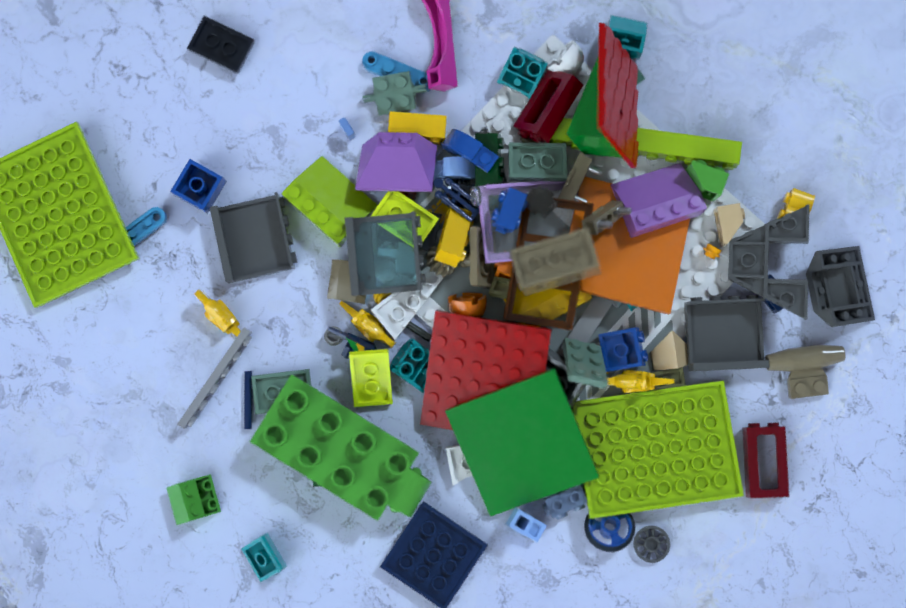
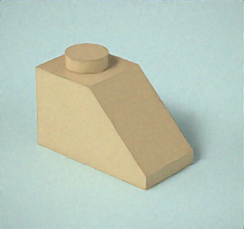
(728, 220)

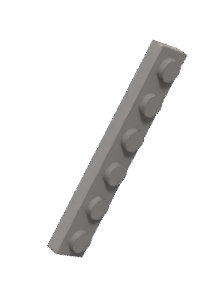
(211, 385)

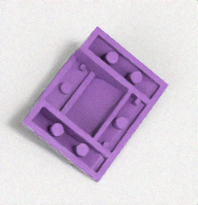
(397, 163)

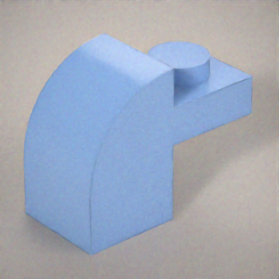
(454, 168)
(526, 524)

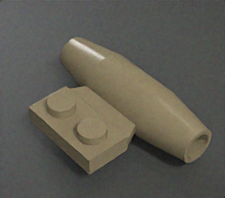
(806, 367)

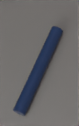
(247, 400)

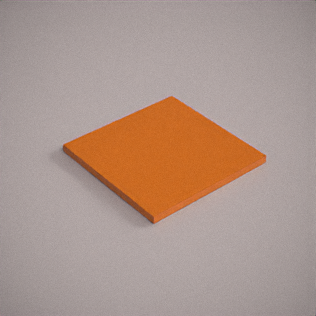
(633, 269)

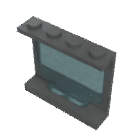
(384, 254)

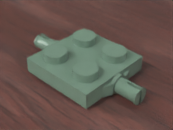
(394, 93)

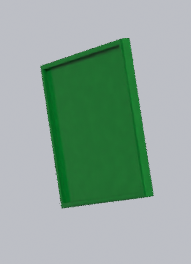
(522, 442)

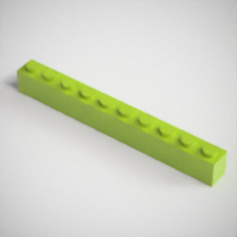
(674, 146)

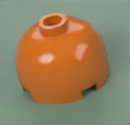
(468, 304)

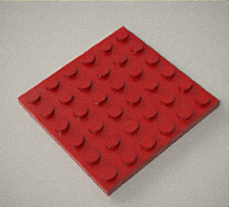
(475, 358)

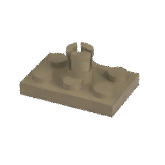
(480, 273)

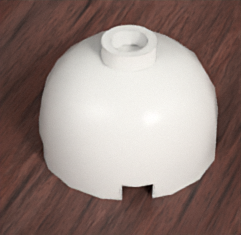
(568, 59)

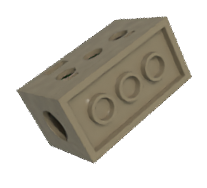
(555, 262)

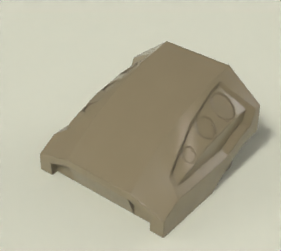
(339, 283)

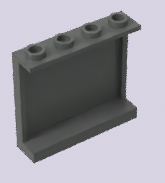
(253, 238)
(724, 333)

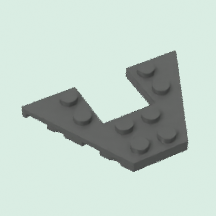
(750, 261)

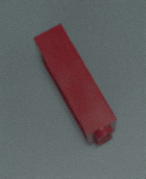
(555, 110)
(751, 460)

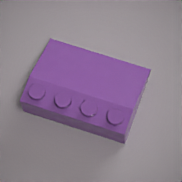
(659, 199)

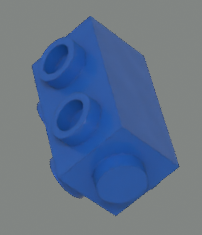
(509, 209)

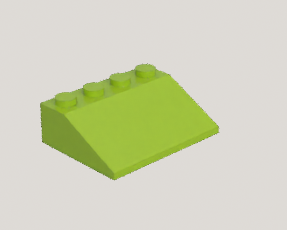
(327, 199)

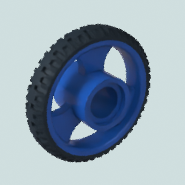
(617, 542)

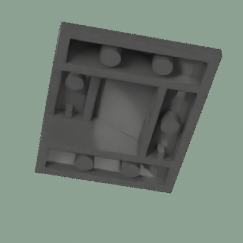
(839, 287)

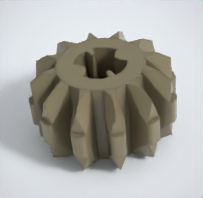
(436, 266)

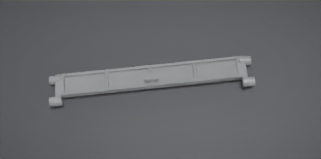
(591, 319)

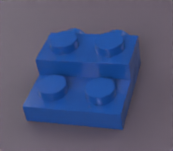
(623, 349)

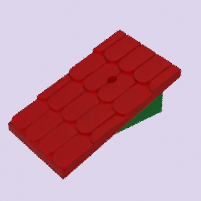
(608, 107)

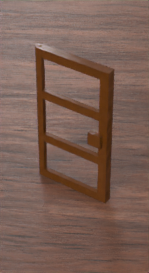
(573, 287)

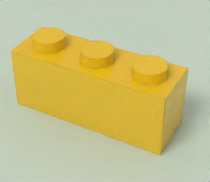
(427, 125)
(453, 238)

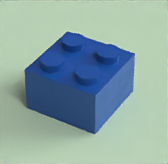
(198, 186)

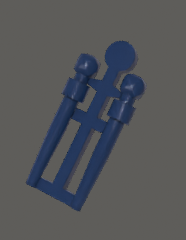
(438, 183)

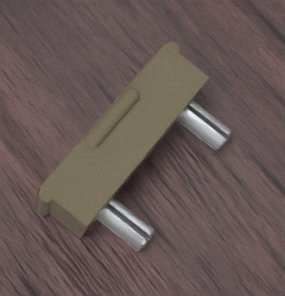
(576, 177)
(605, 217)

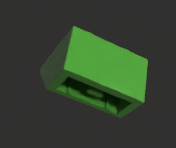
(707, 179)
(193, 499)

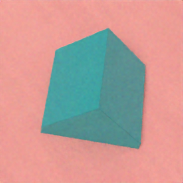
(264, 557)

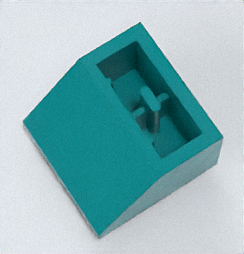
(630, 33)

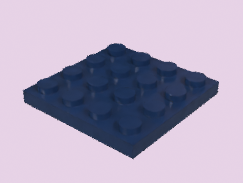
(434, 555)

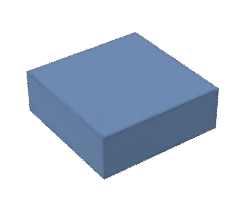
(347, 128)

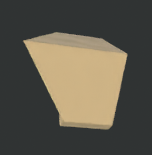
(669, 353)

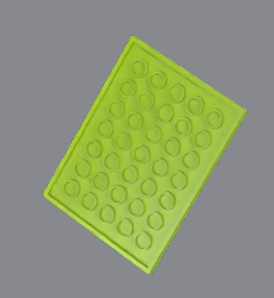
(60, 216)
(659, 449)

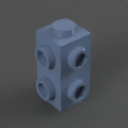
(560, 503)

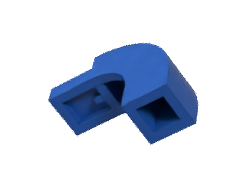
(469, 148)

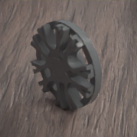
(651, 544)

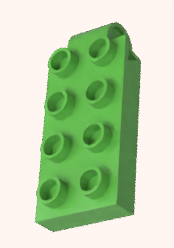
(341, 451)

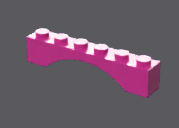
(442, 69)

